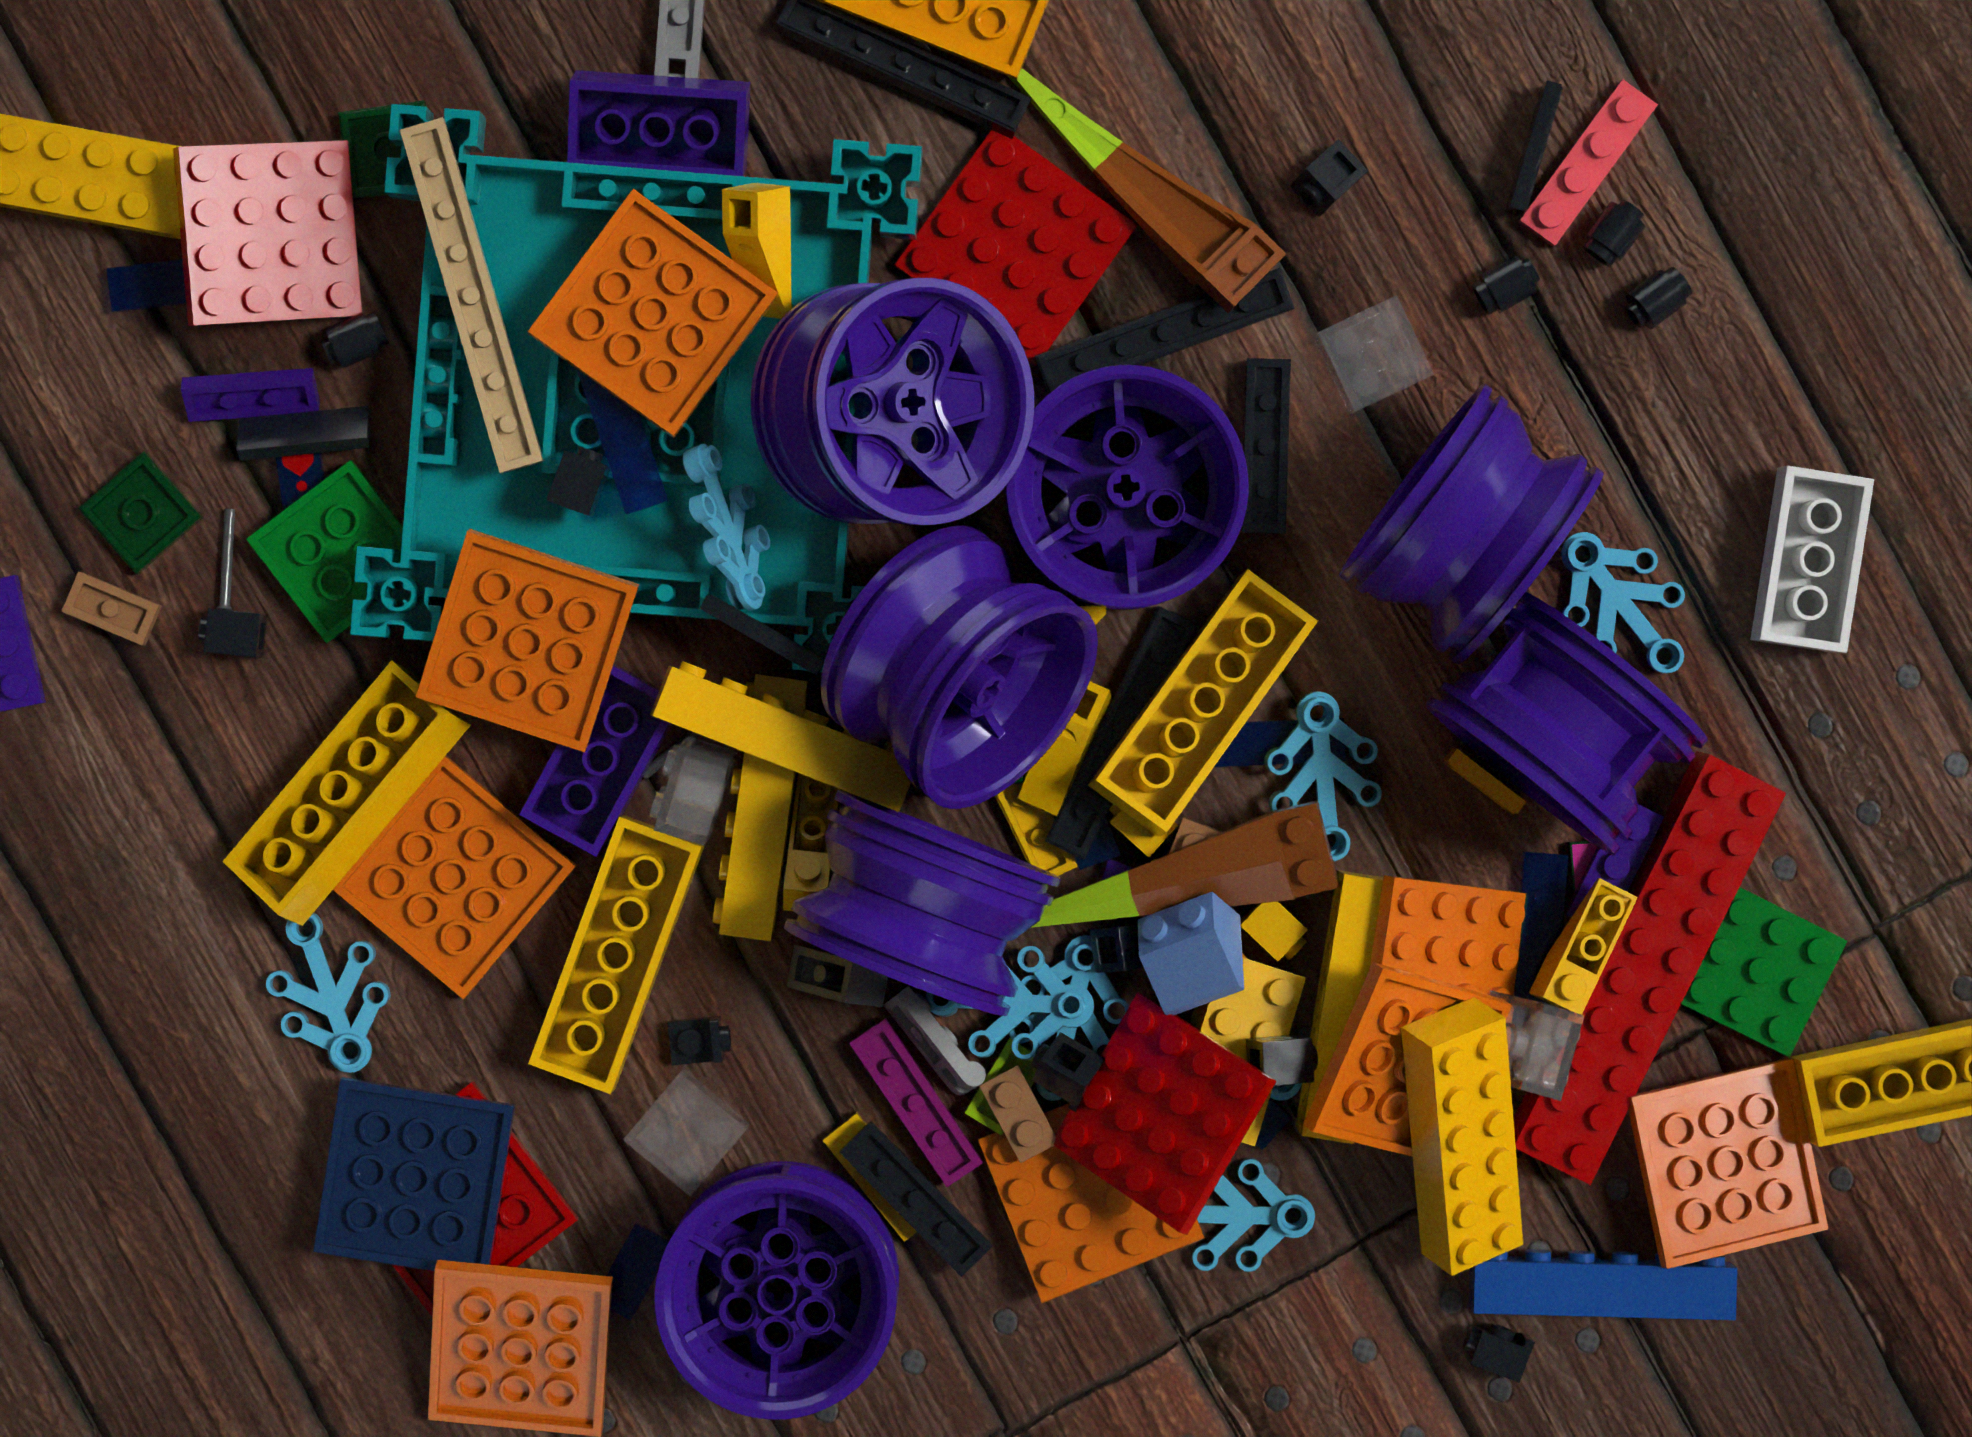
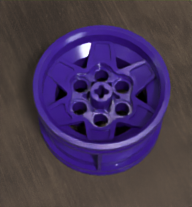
(1567, 722)
(775, 1381)

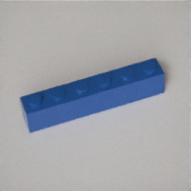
(1603, 1286)

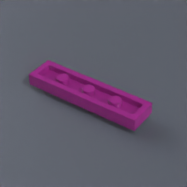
(916, 1102)

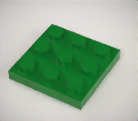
(316, 543)
(1764, 972)

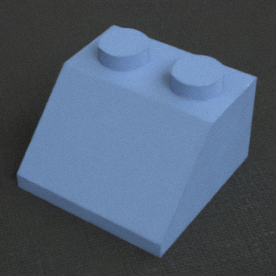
(1192, 953)

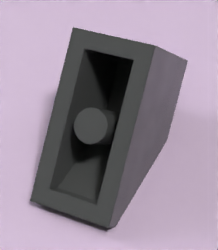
(835, 977)

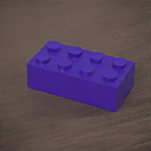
(658, 122)
(589, 790)

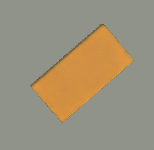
(1484, 781)

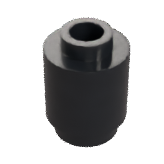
(1614, 232)
(1506, 285)
(1657, 298)
(354, 339)

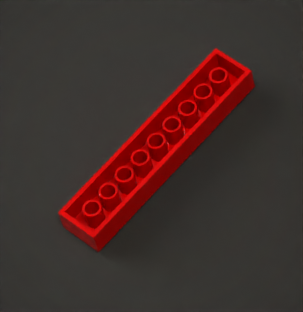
(1680, 904)

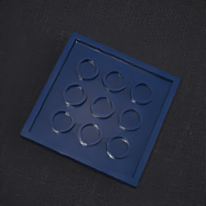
(413, 1176)

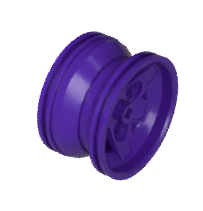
(966, 419)
(1155, 468)
(1472, 524)
(958, 666)
(921, 904)

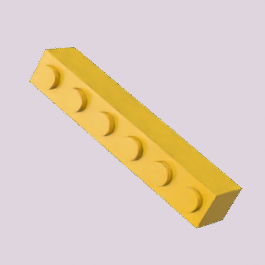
(779, 736)
(758, 829)

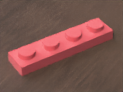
(1588, 163)

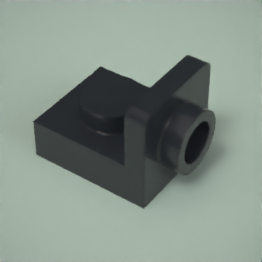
(1328, 178)
(698, 1040)

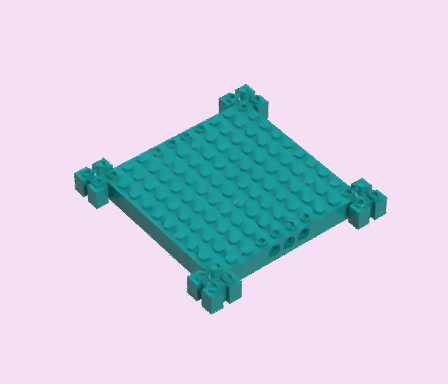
(533, 232)

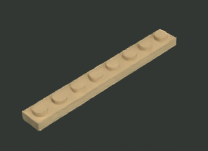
(471, 295)

